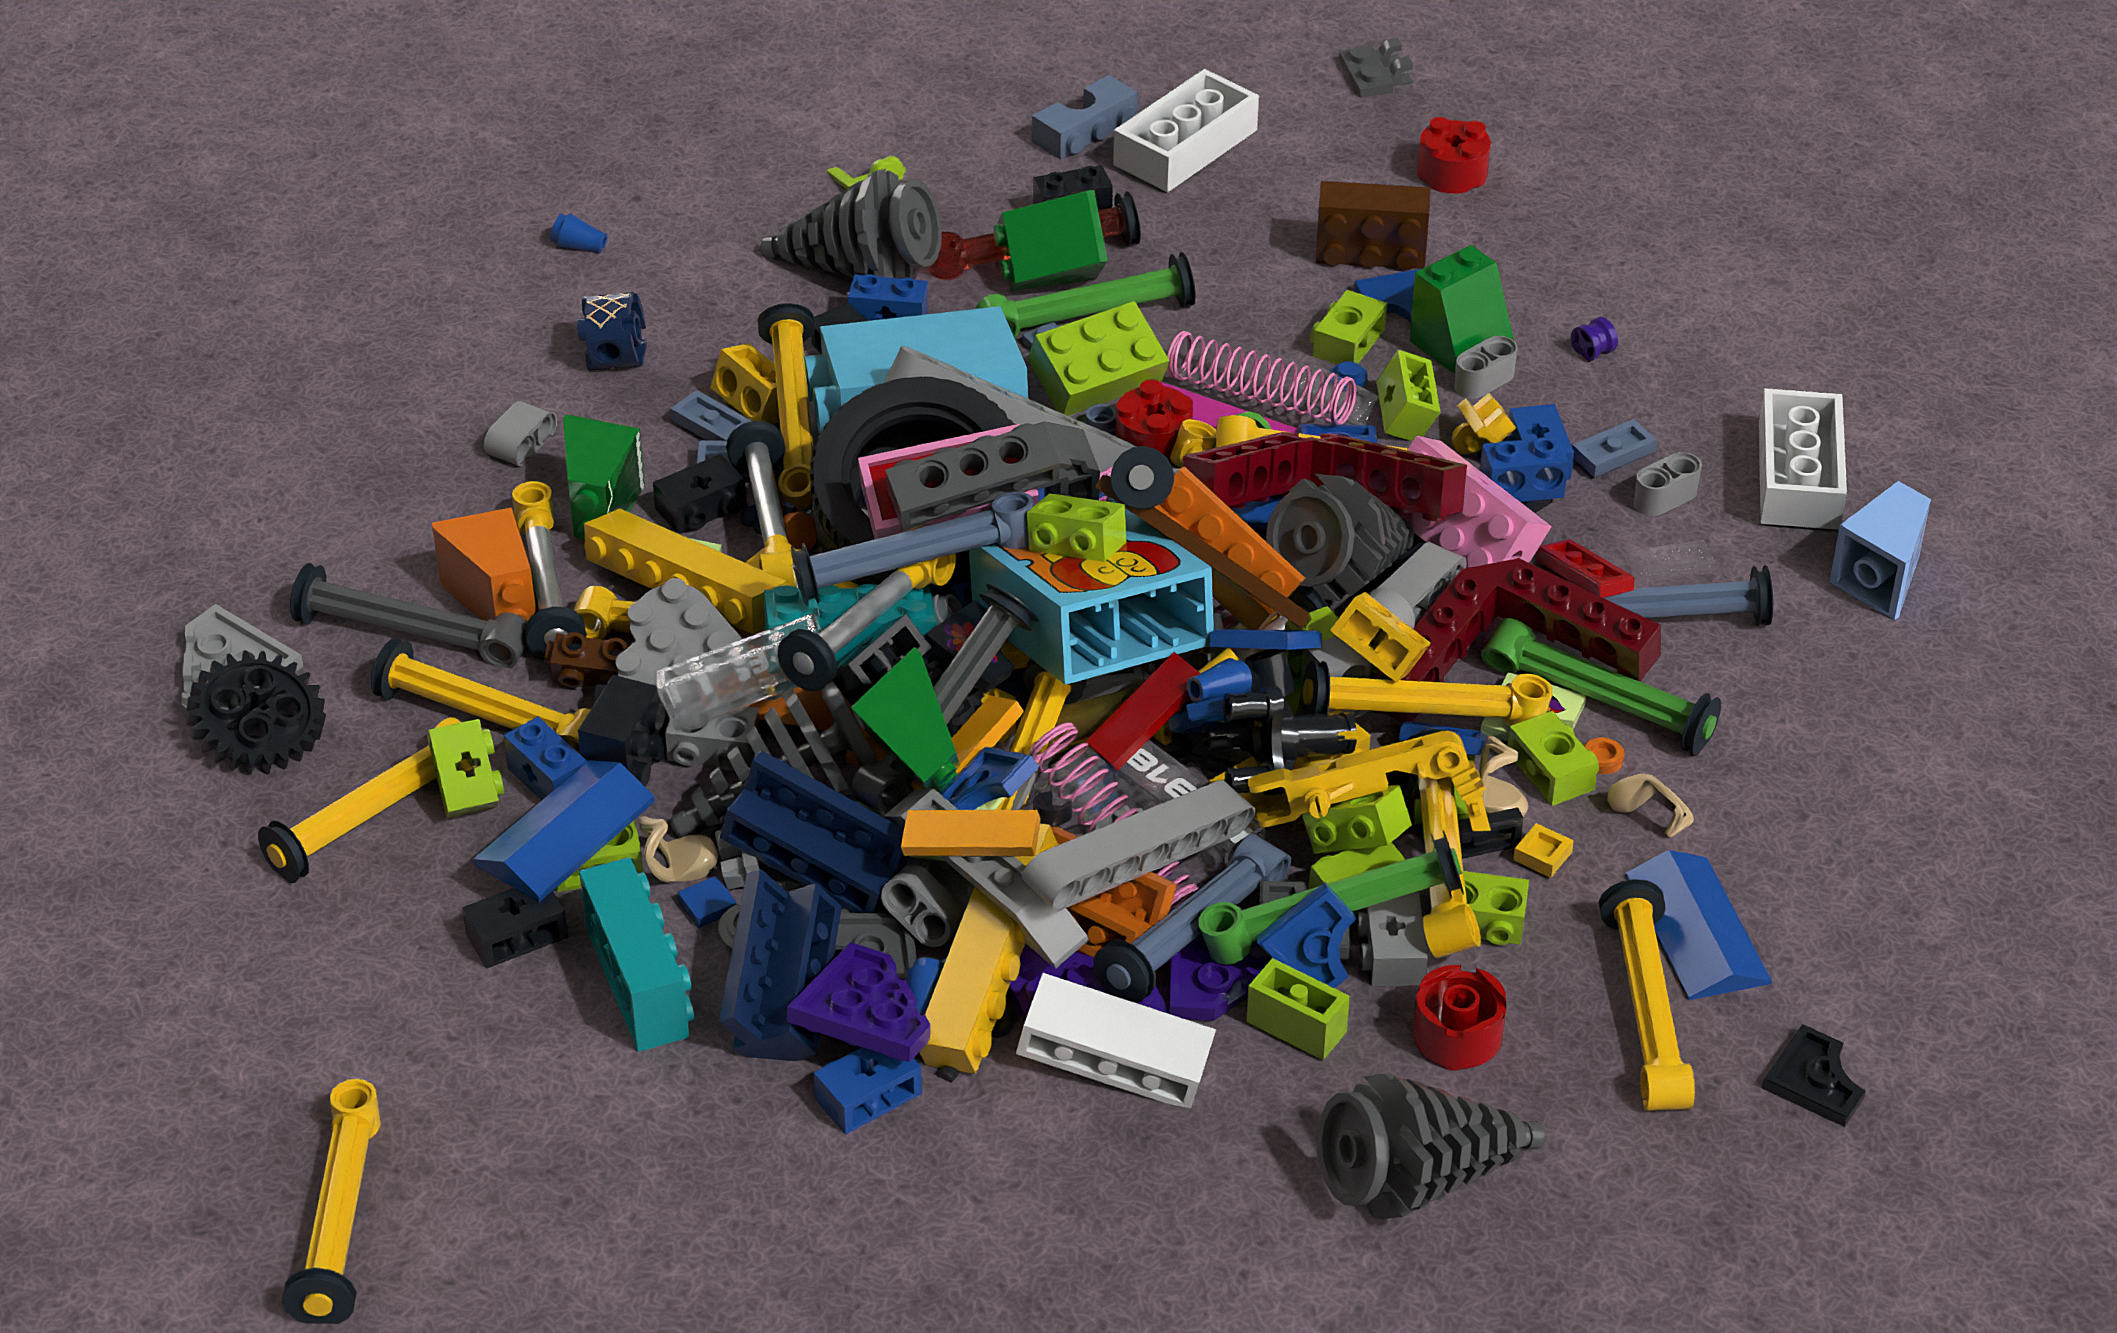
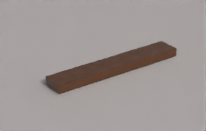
(1214, 558)

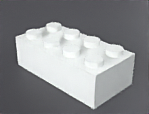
(1185, 130)
(1802, 459)

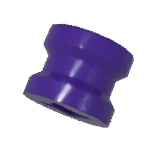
(1594, 338)

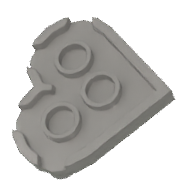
(671, 627)

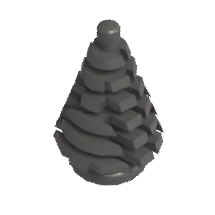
(865, 230)
(1337, 535)
(820, 747)
(1412, 1144)

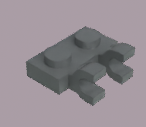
(1368, 71)

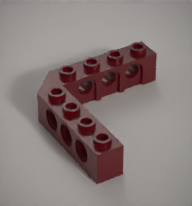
(1279, 461)
(1540, 602)

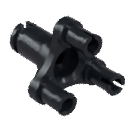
(1275, 735)

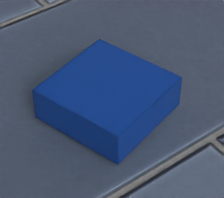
(706, 901)

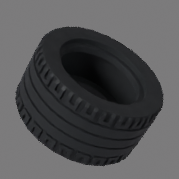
(884, 420)

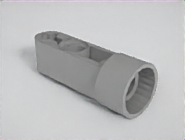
(1419, 582)

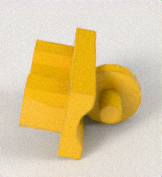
(1485, 423)

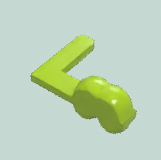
(889, 163)

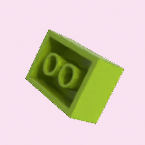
(1097, 358)

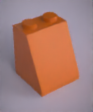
(485, 564)

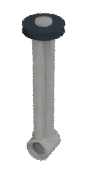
(1142, 477)

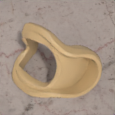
(1637, 789)
(1498, 793)
(687, 856)

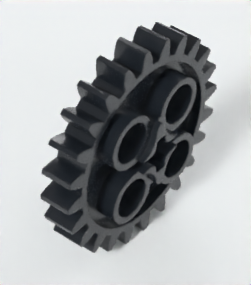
(278, 735)

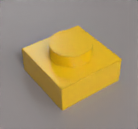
(1543, 850)

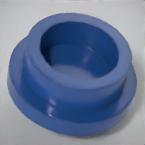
(1352, 370)

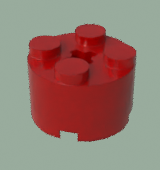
(1453, 155)
(1152, 416)
(1459, 1017)

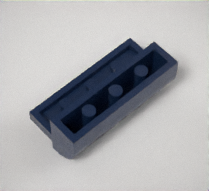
(814, 834)
(775, 955)

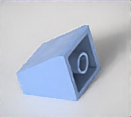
(1881, 549)

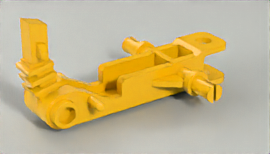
(1364, 773)

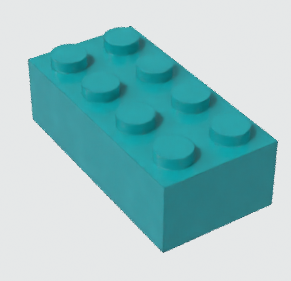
(787, 604)
(636, 953)

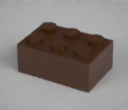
(1372, 225)

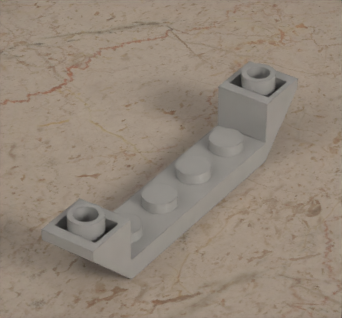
(1047, 931)

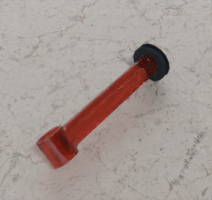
(959, 253)

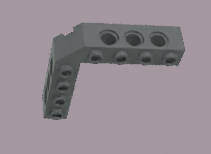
(1049, 458)

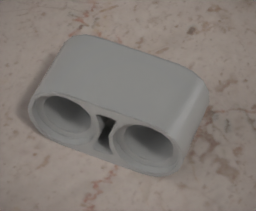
(1485, 367)
(519, 432)
(1667, 483)
(918, 911)

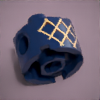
(612, 330)

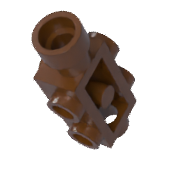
(583, 666)

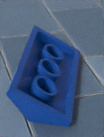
(566, 828)
(1701, 927)

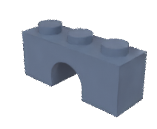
(1069, 130)

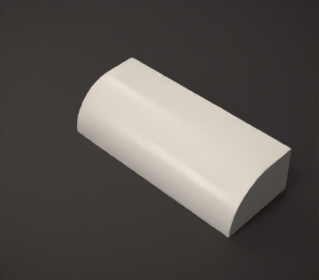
(1115, 1041)

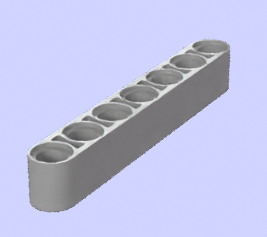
(1019, 409)
(1137, 845)

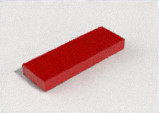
(1585, 568)
(1143, 712)

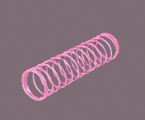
(1332, 404)
(1062, 742)

